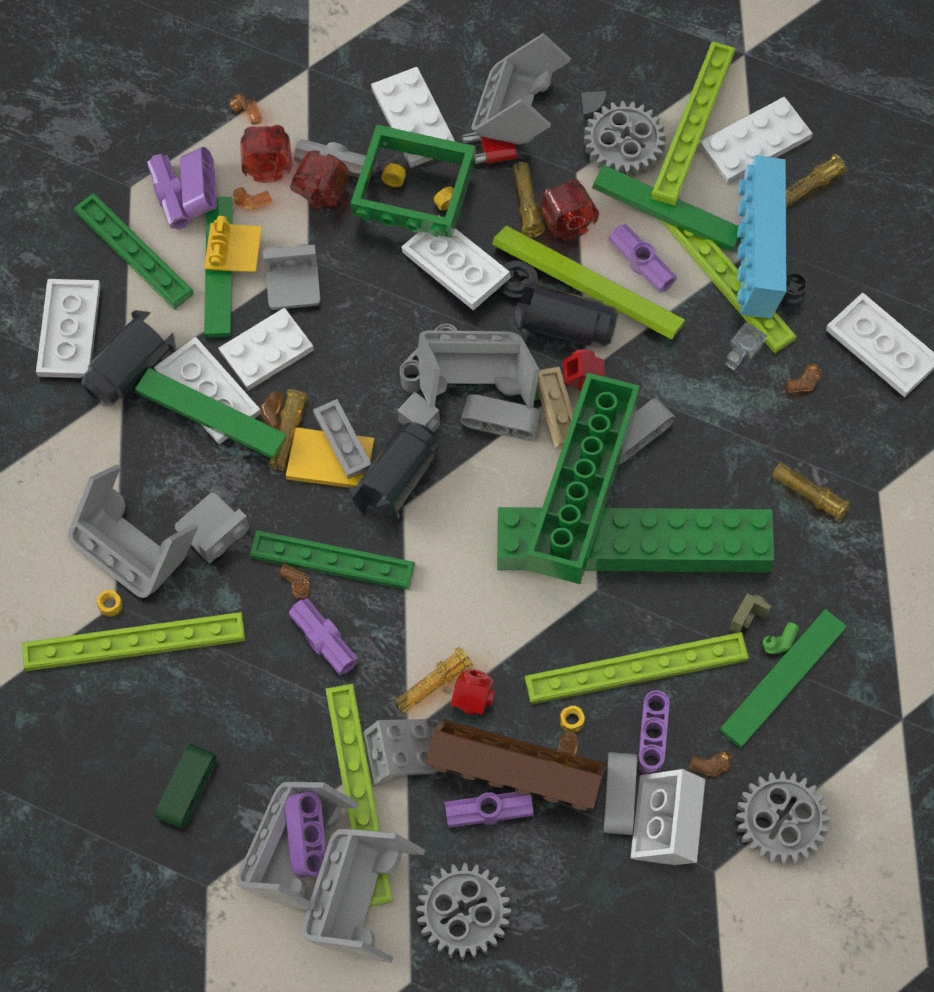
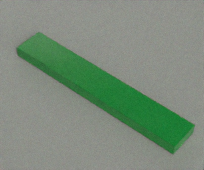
(682, 215)
(134, 251)
(218, 282)
(211, 413)
(332, 560)
(783, 678)

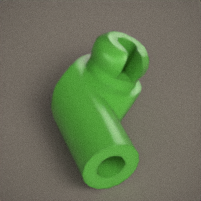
(781, 643)

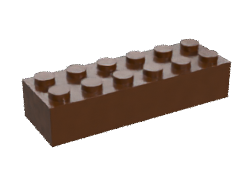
(516, 764)

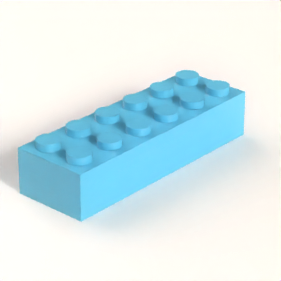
(762, 237)

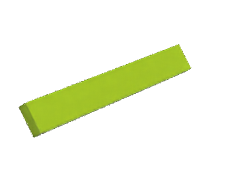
(693, 124)
(724, 276)
(588, 282)
(133, 641)
(636, 668)
(355, 772)

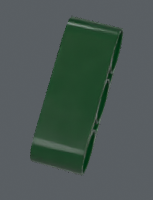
(186, 786)

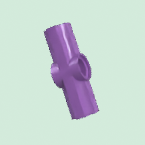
(168, 191)
(652, 268)
(323, 636)
(469, 811)

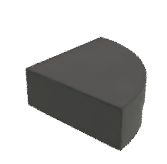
(592, 102)

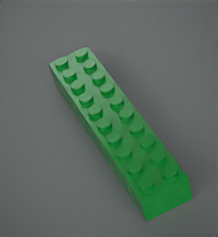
(656, 539)

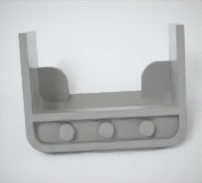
(510, 88)
(476, 359)
(117, 544)
(267, 863)
(346, 889)

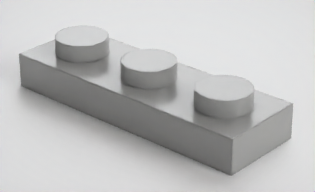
(342, 439)

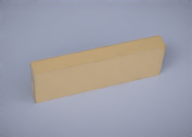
(555, 403)

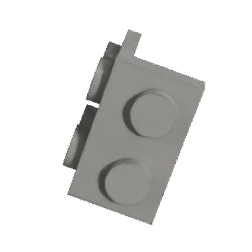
(292, 276)
(216, 526)

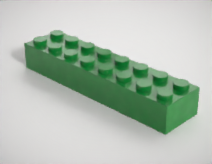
(583, 478)

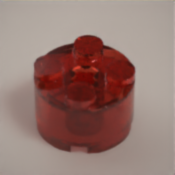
(265, 153)
(320, 179)
(568, 210)

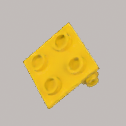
(232, 246)

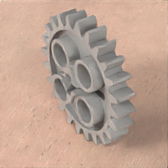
(625, 138)
(805, 831)
(450, 889)

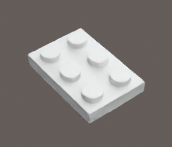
(266, 349)

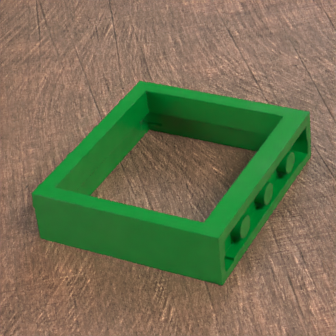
(422, 146)

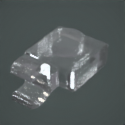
(745, 342)

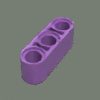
(198, 182)
(653, 720)
(297, 822)

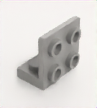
(397, 749)

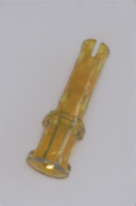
(819, 176)
(529, 207)
(290, 418)
(822, 497)
(444, 672)

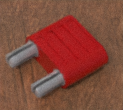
(493, 150)

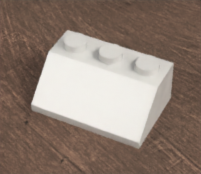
(668, 817)

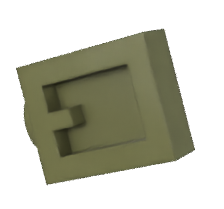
(749, 607)

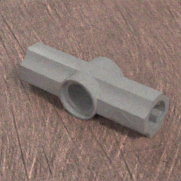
(351, 160)

